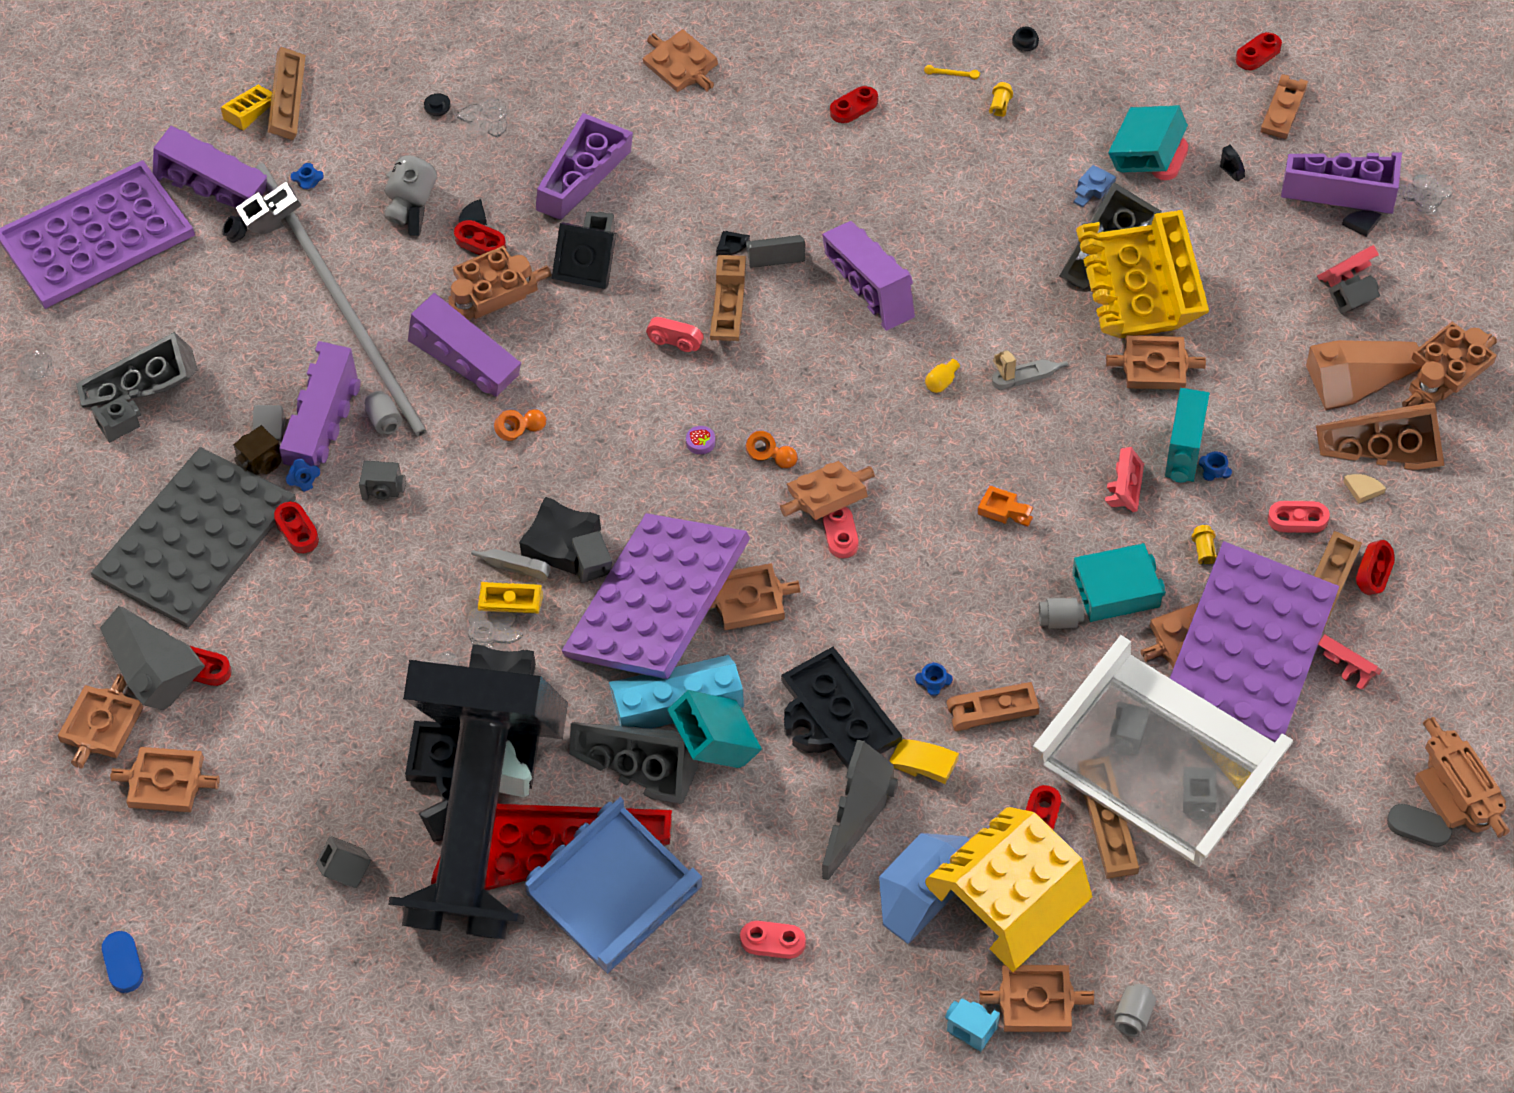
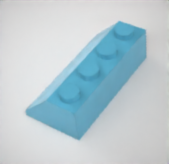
(645, 699)

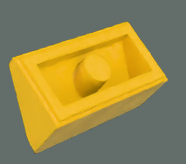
(510, 597)

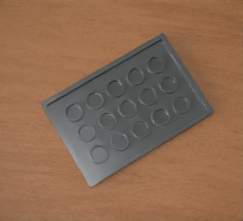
(192, 537)

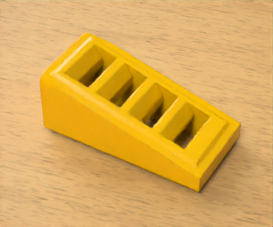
(243, 119)

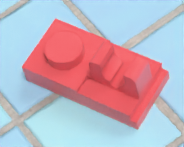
(1343, 270)
(1129, 481)
(1356, 663)

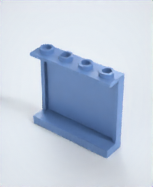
(611, 885)

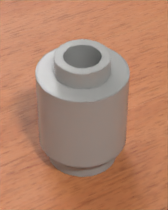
(382, 413)
(1060, 613)
(1134, 1009)

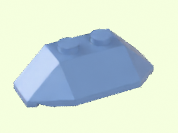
(904, 895)

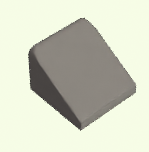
(271, 418)

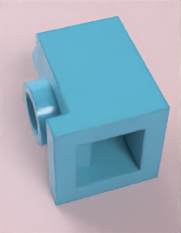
(971, 1023)

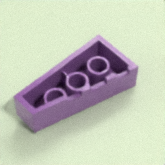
(582, 164)
(871, 273)
(461, 346)
(321, 406)

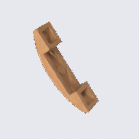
(729, 298)

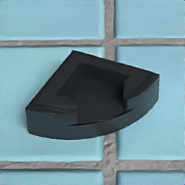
(1232, 163)
(474, 212)
(416, 217)
(1362, 221)
(731, 242)

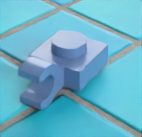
(1093, 183)

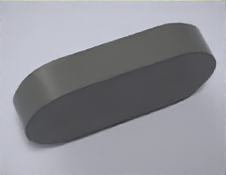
(1418, 825)

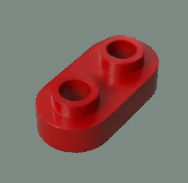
(1258, 51)
(854, 104)
(482, 237)
(297, 529)
(1375, 567)
(212, 661)
(1050, 795)

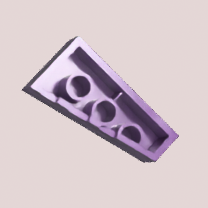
(205, 169)
(1344, 180)

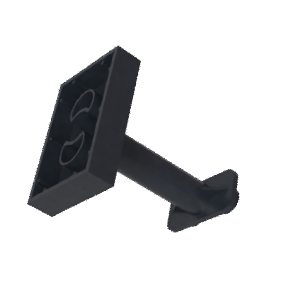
(486, 709)

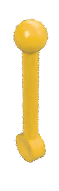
(973, 74)

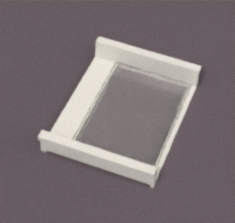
(1157, 754)

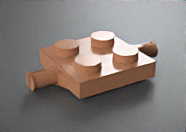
(680, 61)
(1155, 362)
(826, 490)
(752, 597)
(1170, 634)
(100, 721)
(165, 779)
(1037, 998)

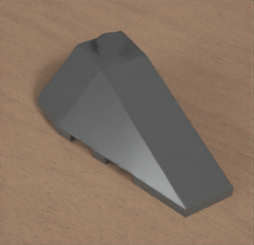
(1115, 211)
(141, 373)
(150, 659)
(644, 755)
(867, 792)

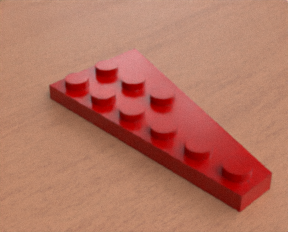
(530, 833)

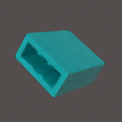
(1148, 139)
(1186, 435)
(1118, 582)
(714, 729)

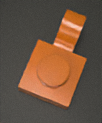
(1001, 505)

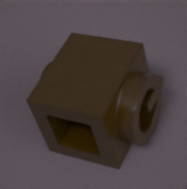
(258, 452)

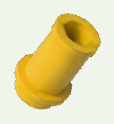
(1002, 94)
(1203, 537)

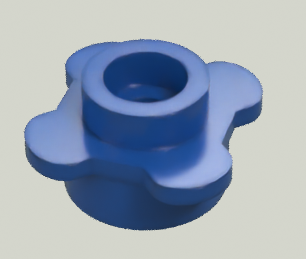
(309, 181)
(1215, 459)
(299, 467)
(933, 670)

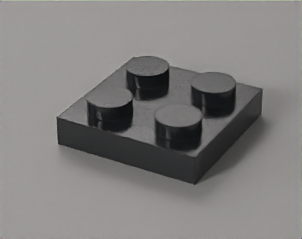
(583, 255)

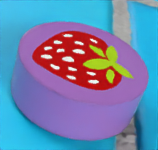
(700, 440)

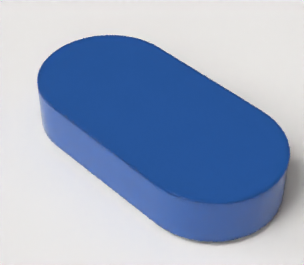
(122, 962)

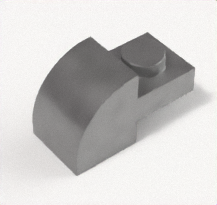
(265, 213)

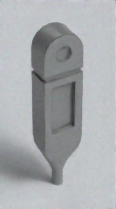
(1028, 373)
(515, 563)

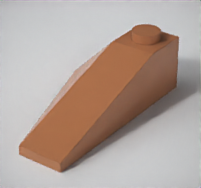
(1353, 369)
(1394, 435)

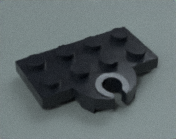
(834, 709)
(434, 754)

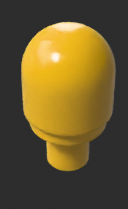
(941, 376)

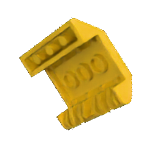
(1143, 276)
(1016, 881)

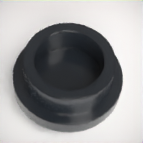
(1025, 39)
(437, 104)
(234, 228)

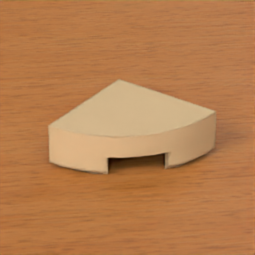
(1005, 364)
(1363, 487)

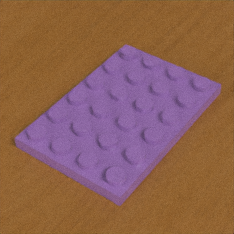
(94, 233)
(656, 595)
(1254, 638)

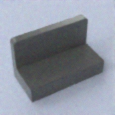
(776, 251)

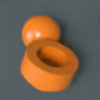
(533, 421)
(784, 456)

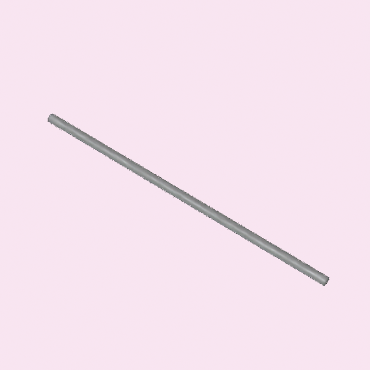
(349, 314)

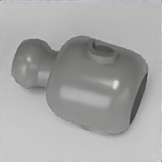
(408, 187)

